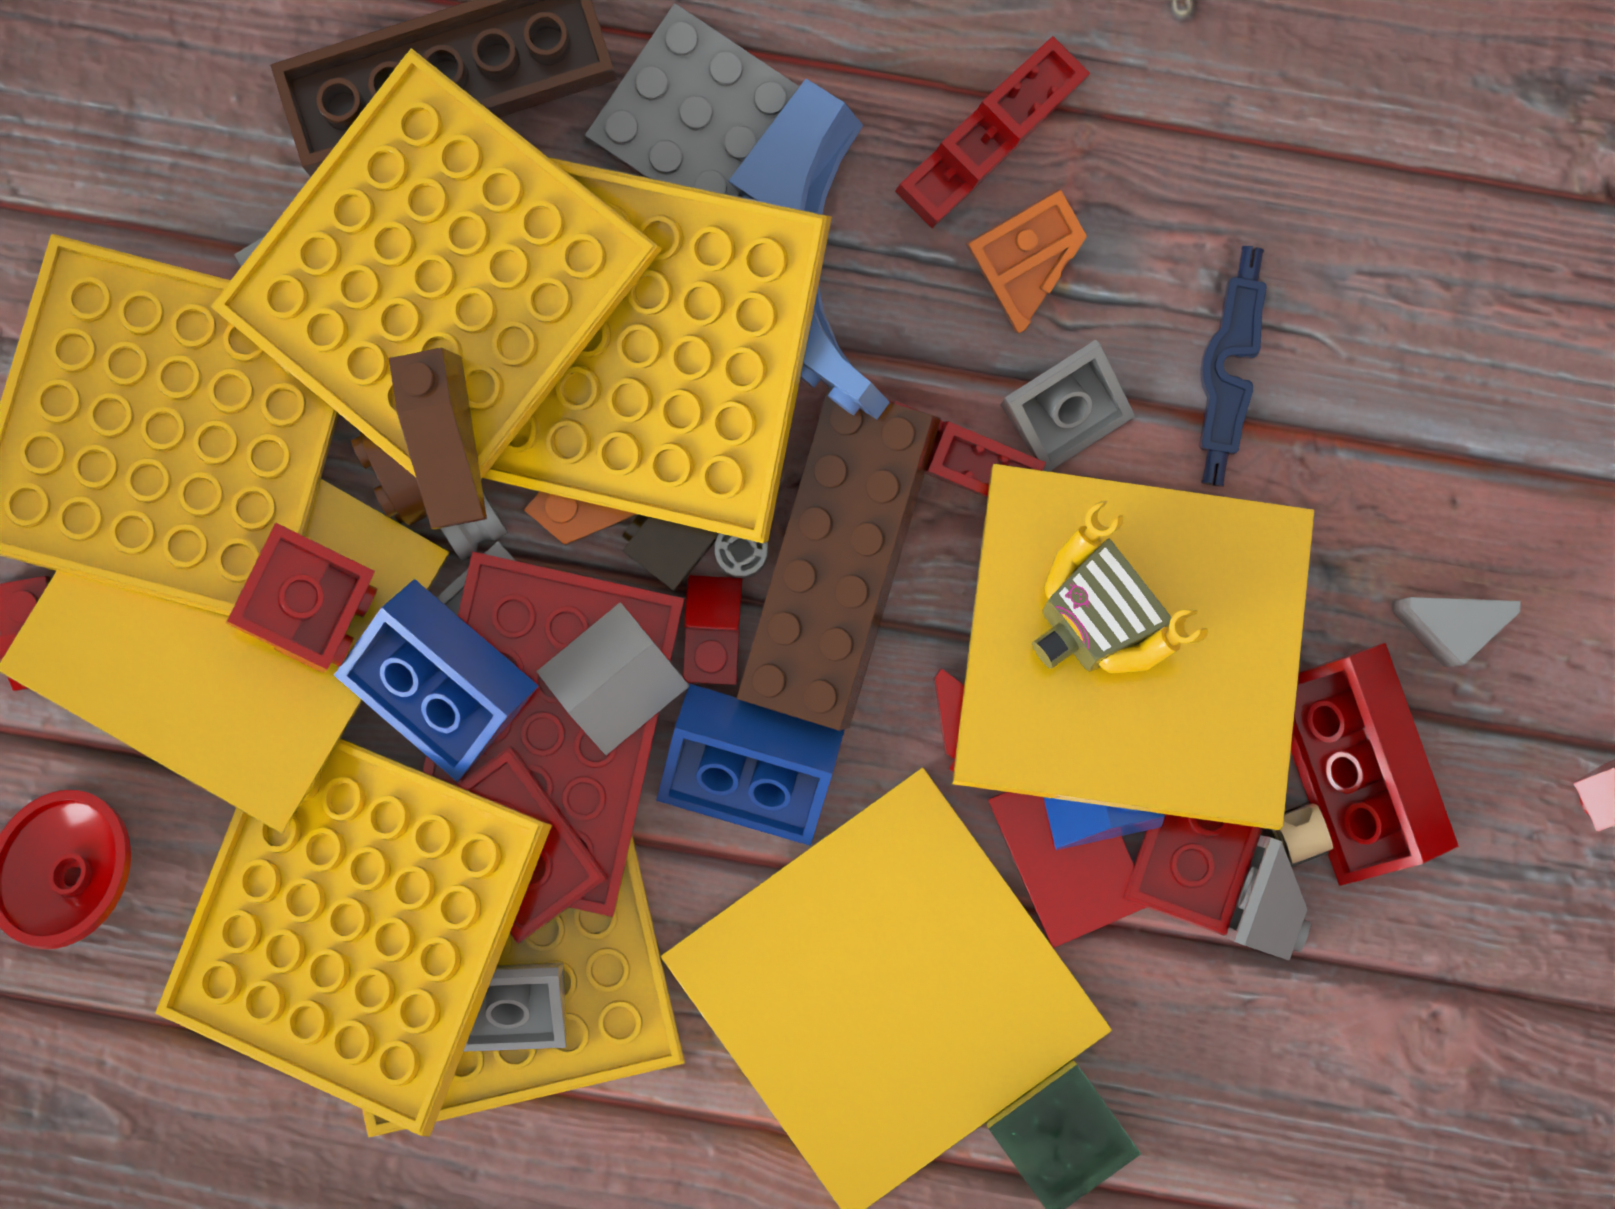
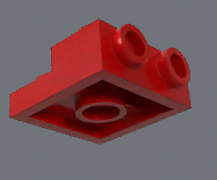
(303, 599)

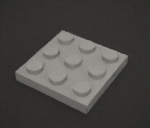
(690, 106)

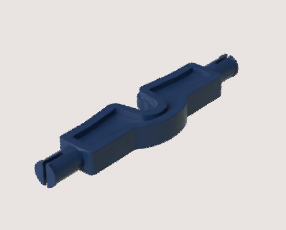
(1228, 394)

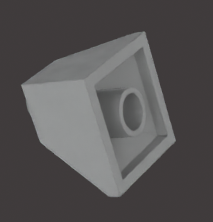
(1270, 904)

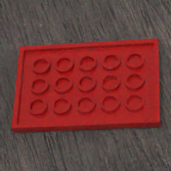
(530, 619)

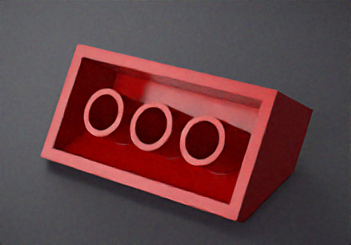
(1367, 767)

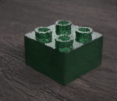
(1062, 1138)

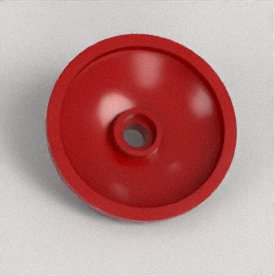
(44, 855)

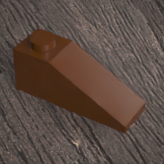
(439, 435)

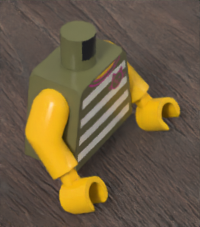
(1105, 608)

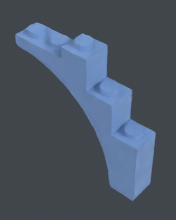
(795, 170)

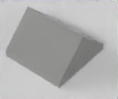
(1069, 406)
(1454, 627)
(612, 679)
(522, 1009)

